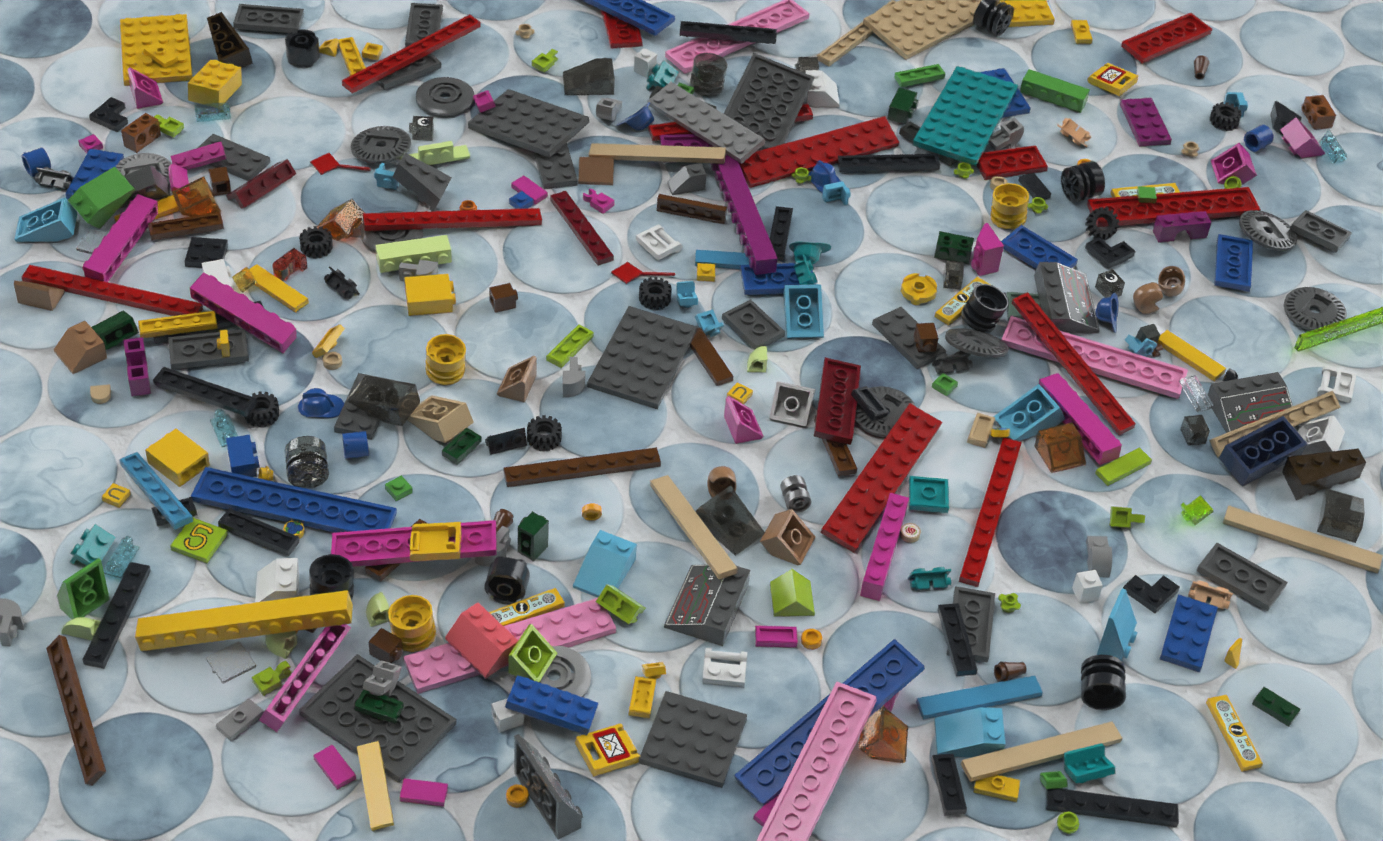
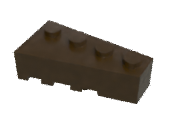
(227, 42)
(1321, 470)

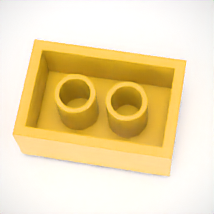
(214, 83)

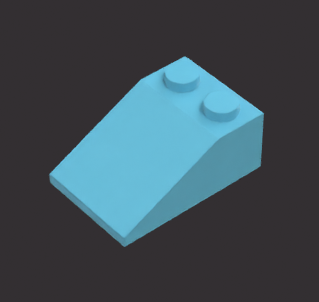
(47, 223)
(803, 311)
(1030, 414)
(605, 563)
(1119, 629)
(970, 732)

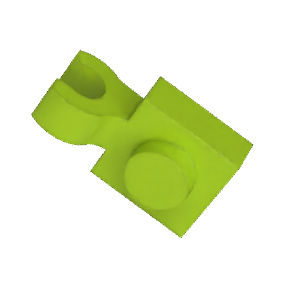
(545, 62)
(170, 125)
(1123, 517)
(269, 680)

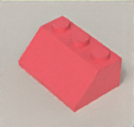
(481, 640)

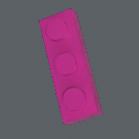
(199, 156)

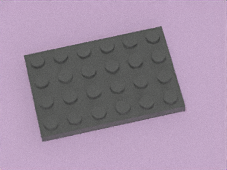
(769, 99)
(529, 123)
(642, 357)
(401, 744)

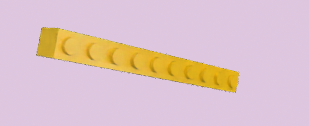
(244, 620)

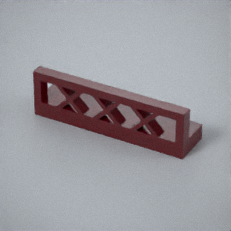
(262, 183)

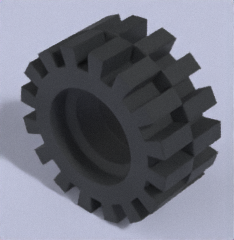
(1225, 116)
(1106, 214)
(316, 249)
(653, 300)
(266, 416)
(544, 441)

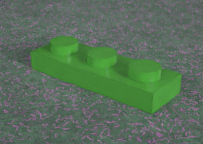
(919, 75)

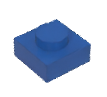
(521, 201)

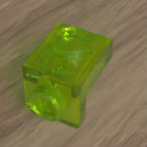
(1196, 510)

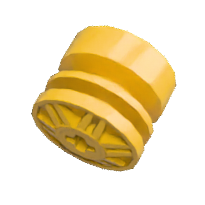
(1009, 206)
(445, 359)
(413, 622)

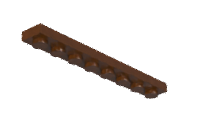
(581, 467)
(76, 710)

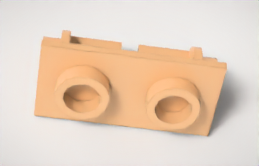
(1079, 136)
(1218, 595)

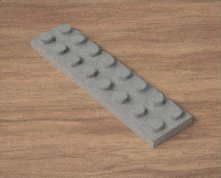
(706, 122)

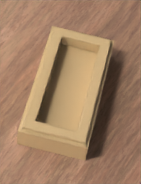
(981, 430)

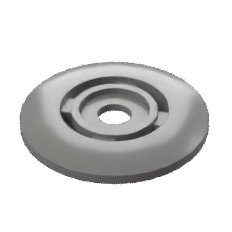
(141, 160)
(576, 682)

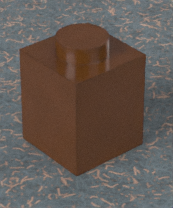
(219, 181)
(502, 297)
(926, 337)
(385, 646)

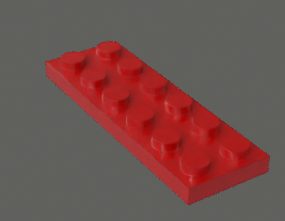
(1166, 37)

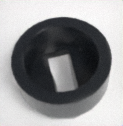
(1230, 375)

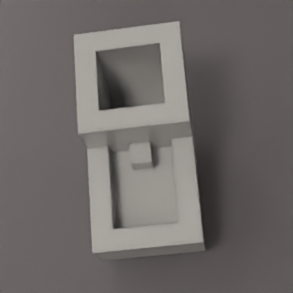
(608, 108)
(1009, 135)
(422, 269)
(573, 380)
(503, 542)
(1099, 555)
(10, 621)
(383, 679)

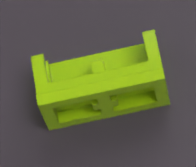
(620, 604)

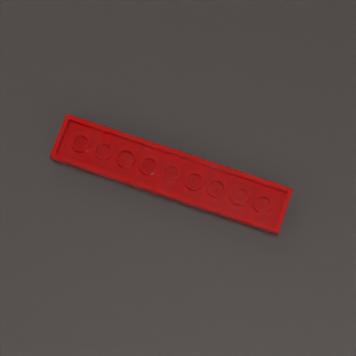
(784, 159)
(1216, 203)
(881, 477)

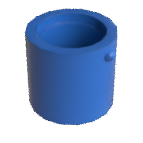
(1258, 138)
(34, 159)
(355, 444)

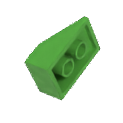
(101, 197)
(83, 591)

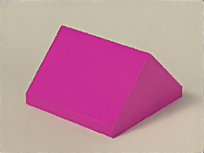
(144, 89)
(741, 421)

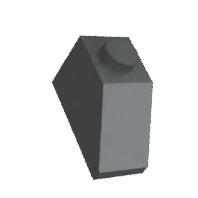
(688, 179)

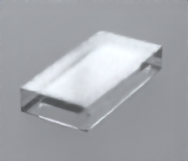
(1196, 393)

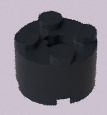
(302, 48)
(507, 580)

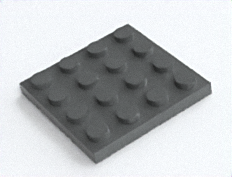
(693, 739)

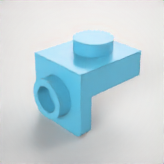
(1238, 100)
(385, 178)
(835, 192)
(686, 294)
(708, 323)
(1141, 348)

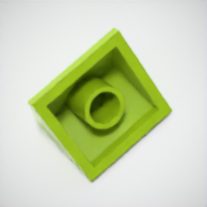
(792, 595)
(531, 655)

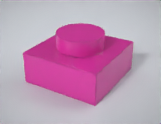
(90, 142)

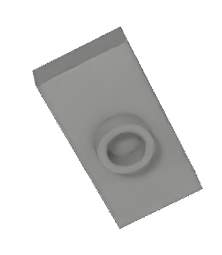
(239, 719)

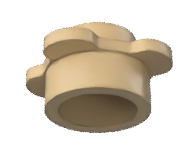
(525, 31)
(1190, 149)

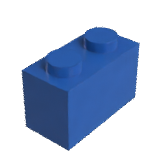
(241, 455)

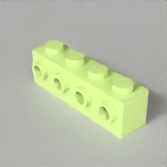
(412, 251)

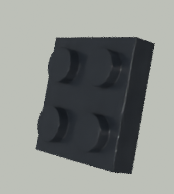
(205, 250)

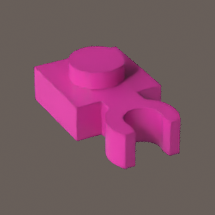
(599, 201)

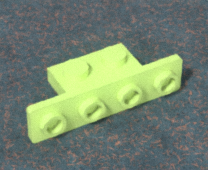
(441, 153)

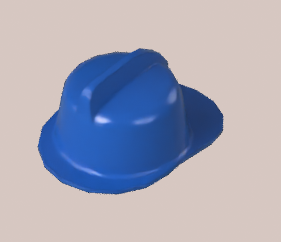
(640, 119)
(822, 175)
(1108, 310)
(320, 404)

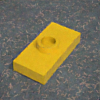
(1081, 32)
(161, 54)
(328, 341)
(642, 697)
(998, 787)

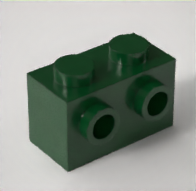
(903, 106)
(953, 247)
(116, 329)
(533, 536)

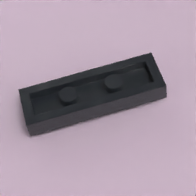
(949, 784)

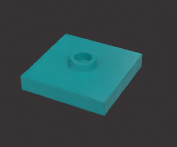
(928, 494)

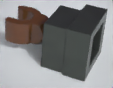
(1150, 332)

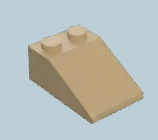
(441, 418)

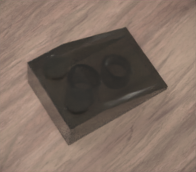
(590, 78)
(386, 399)
(1341, 515)
(730, 521)

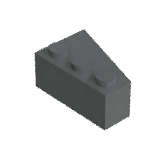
(422, 179)
(147, 183)

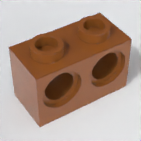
(1318, 112)
(141, 132)

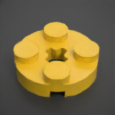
(926, 291)

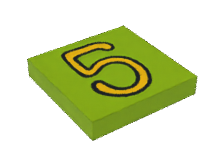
(199, 540)

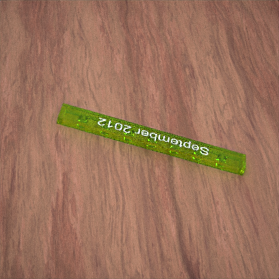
(1339, 329)

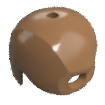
(1170, 277)
(1146, 297)
(720, 479)

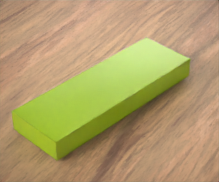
(570, 346)
(1123, 466)

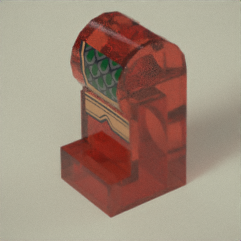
(288, 264)

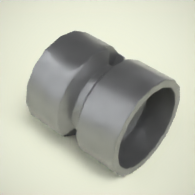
(795, 493)

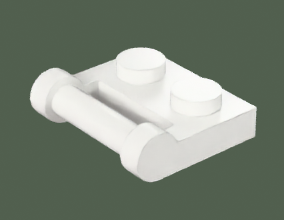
(655, 245)
(1343, 383)
(724, 673)

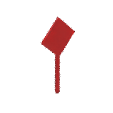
(327, 163)
(628, 272)

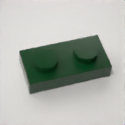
(461, 445)
(379, 706)
(1276, 706)

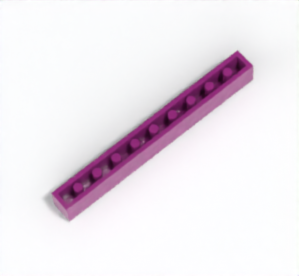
(745, 216)

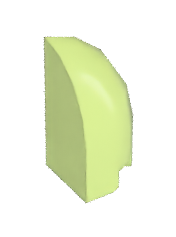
(757, 360)
(377, 610)
(81, 627)
(281, 643)

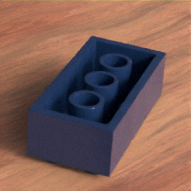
(1262, 450)

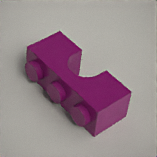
(1168, 226)
(137, 366)

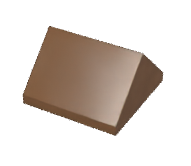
(596, 171)
(37, 295)
(519, 380)

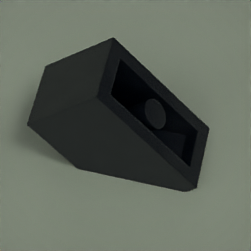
(1281, 116)

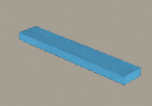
(156, 490)
(978, 697)

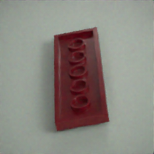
(835, 404)

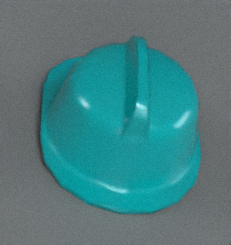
(810, 250)

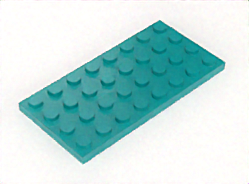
(965, 115)

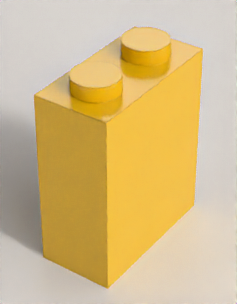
(429, 294)
(177, 457)

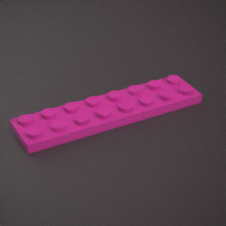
(393, 544)

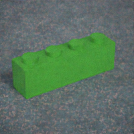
(1054, 90)

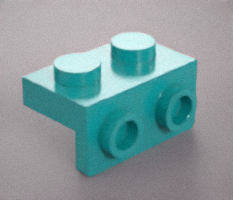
(661, 75)
(94, 545)
(1088, 763)

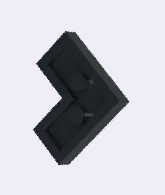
(109, 116)
(1110, 255)
(1150, 596)

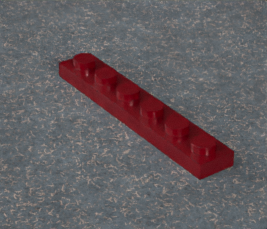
(582, 228)

